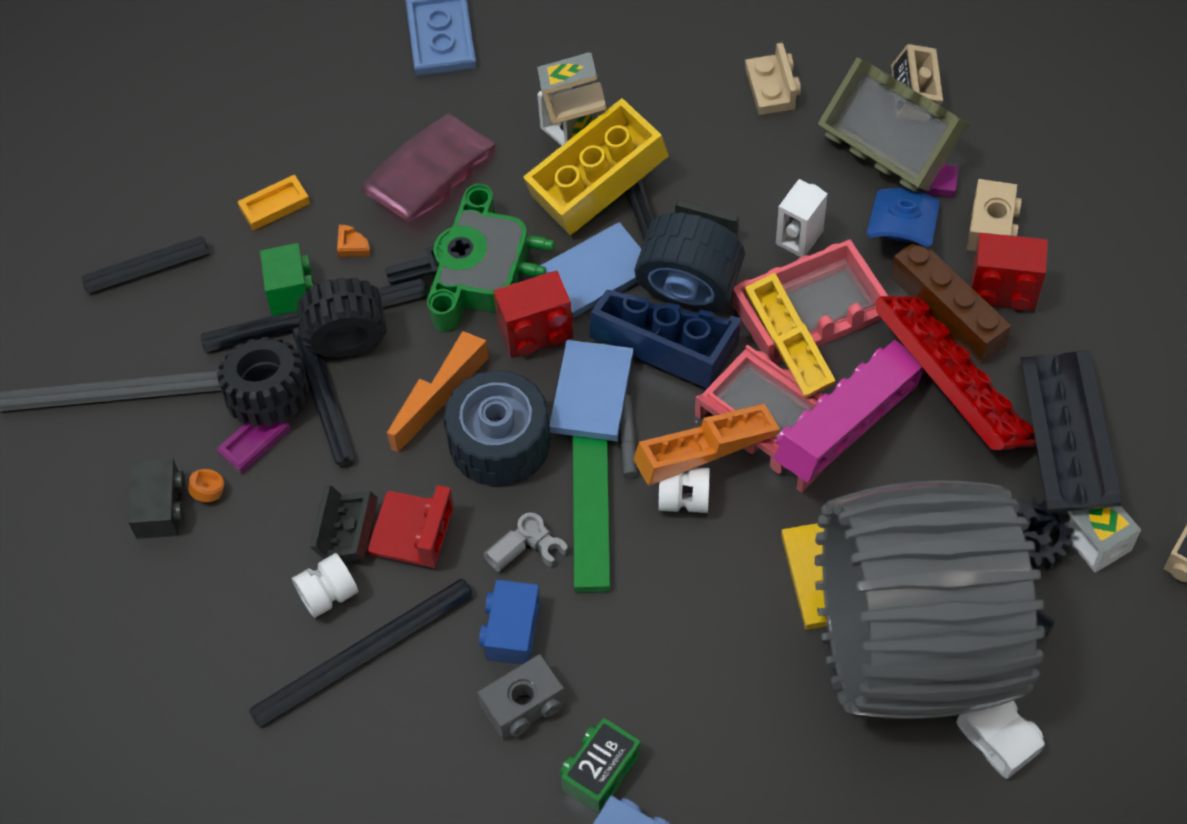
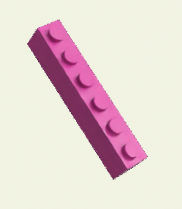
(848, 411)

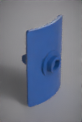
(904, 216)

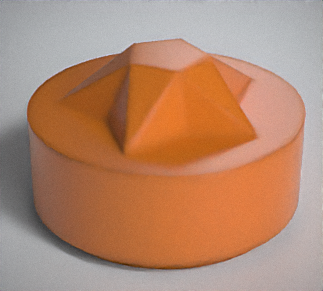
(206, 485)

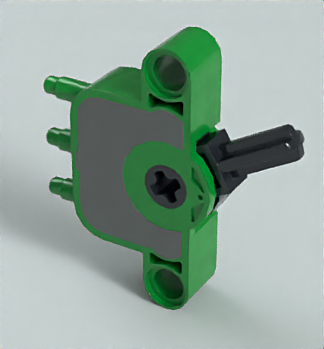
(472, 259)

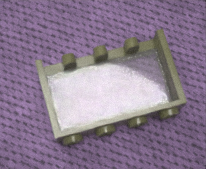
(892, 125)

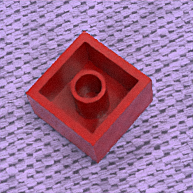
(1009, 270)
(534, 314)

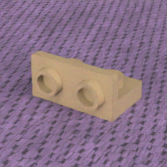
(773, 81)

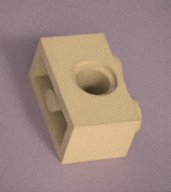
(993, 210)

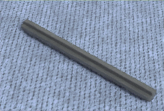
(109, 390)

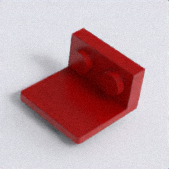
(412, 527)

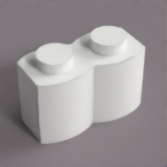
(1003, 737)

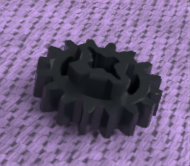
(1042, 529)

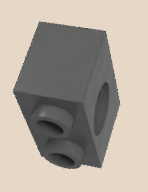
(529, 679)

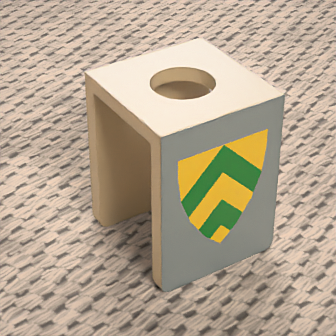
(573, 102)

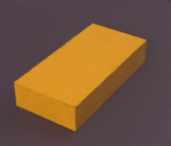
(273, 202)

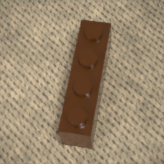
(951, 301)

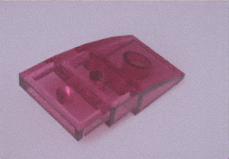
(428, 167)

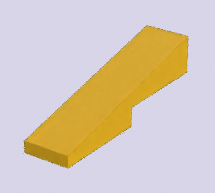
(789, 335)

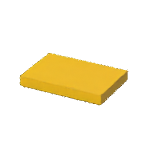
(800, 554)

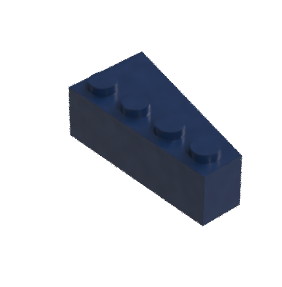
(665, 336)

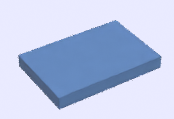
(440, 36)
(597, 266)
(591, 390)

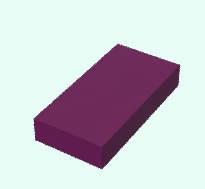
(251, 443)

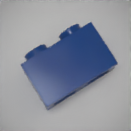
(511, 622)

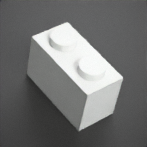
(801, 218)

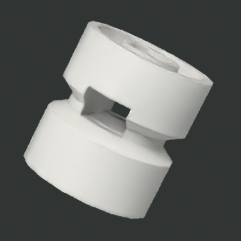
(671, 491)
(326, 584)

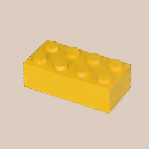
(596, 166)

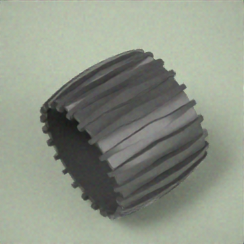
(928, 599)

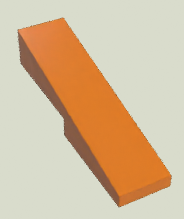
(428, 398)
(717, 437)

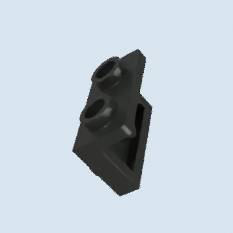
(343, 524)

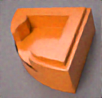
(351, 243)

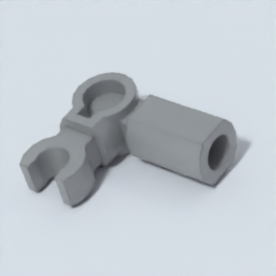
(529, 532)

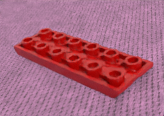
(954, 372)

